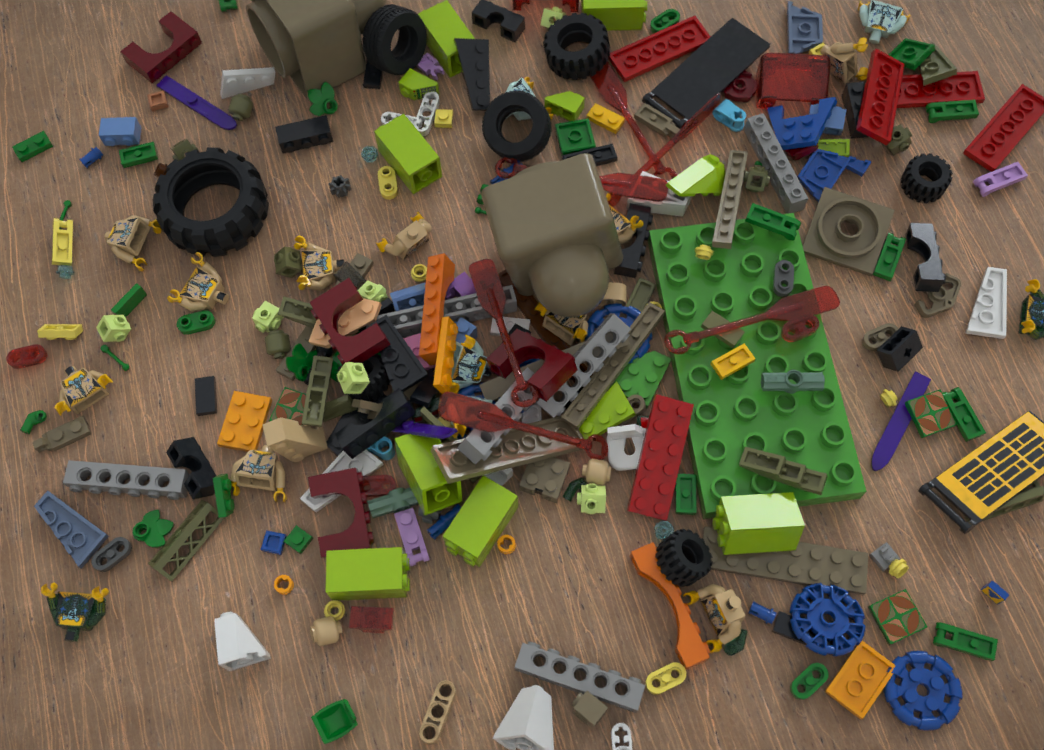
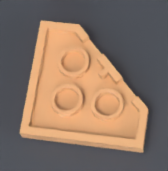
(349, 323)

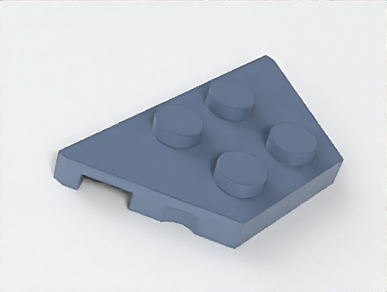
(803, 29)

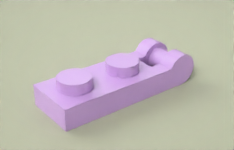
(1000, 178)
(411, 536)

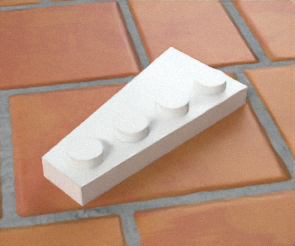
(990, 307)
(364, 462)

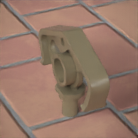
(941, 300)

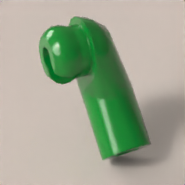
(33, 419)

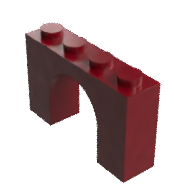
(155, 65)
(330, 307)
(552, 374)
(345, 483)

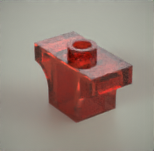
(371, 619)

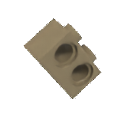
(588, 709)

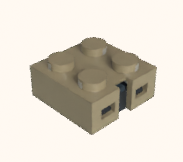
(545, 478)

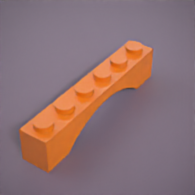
(438, 279)
(689, 645)

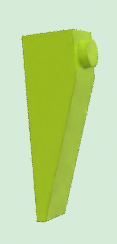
(702, 177)

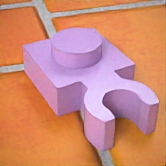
(430, 65)

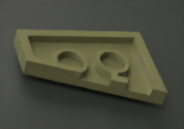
(936, 67)

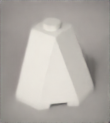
(237, 643)
(528, 722)

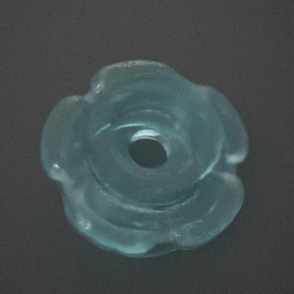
(369, 157)
(65, 271)
(663, 525)

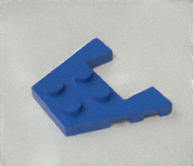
(800, 130)
(825, 169)

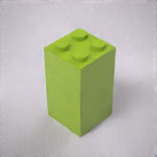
(617, 13)
(442, 28)
(408, 153)
(424, 473)
(480, 521)
(758, 523)
(367, 574)

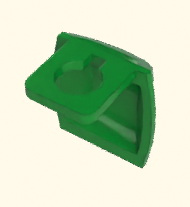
(334, 721)

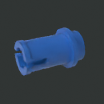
(91, 157)
(762, 612)

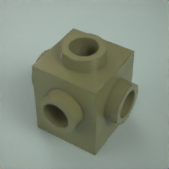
(900, 139)
(182, 147)
(756, 185)
(288, 262)

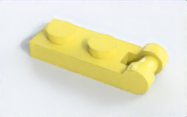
(62, 242)

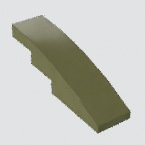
(297, 311)
(317, 391)
(782, 470)

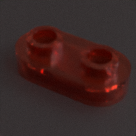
(799, 329)
(27, 355)
(376, 485)

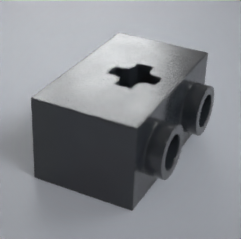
(899, 349)

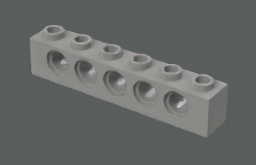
(775, 161)
(620, 334)
(478, 442)
(79, 470)
(629, 701)

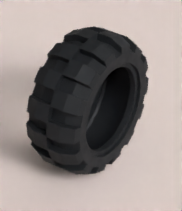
(204, 170)

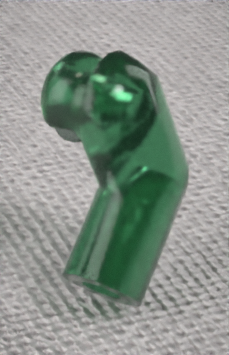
(573, 487)
(737, 644)

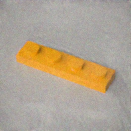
(445, 355)

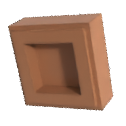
(157, 100)

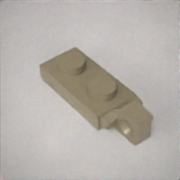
(656, 121)
(63, 435)

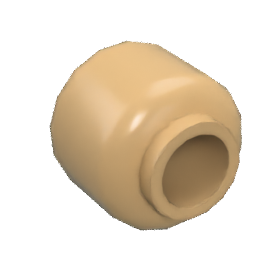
(597, 472)
(325, 631)

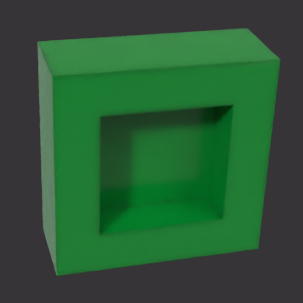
(298, 539)

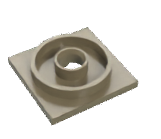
(853, 252)

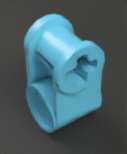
(728, 113)
(376, 449)

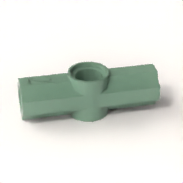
(804, 381)
(396, 501)

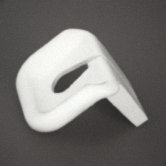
(616, 443)

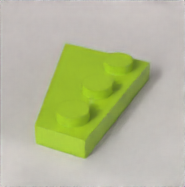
(609, 412)

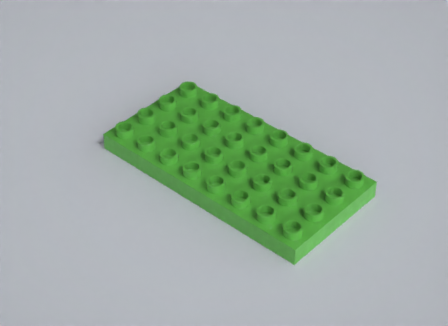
(735, 410)

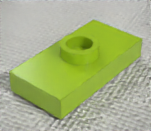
(839, 146)

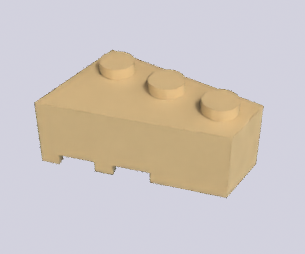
(294, 440)

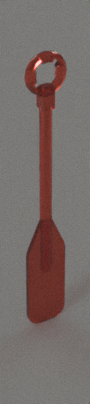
(616, 96)
(689, 126)
(617, 183)
(492, 300)
(786, 309)
(490, 418)

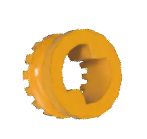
(511, 547)
(280, 590)

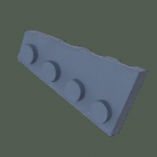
(72, 529)

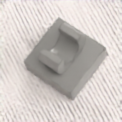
(884, 556)

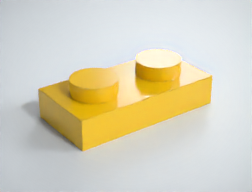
(605, 118)
(733, 361)

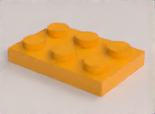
(244, 421)
(860, 679)

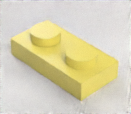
(55, 331)

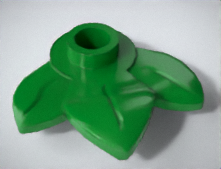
(320, 98)
(300, 360)
(155, 528)

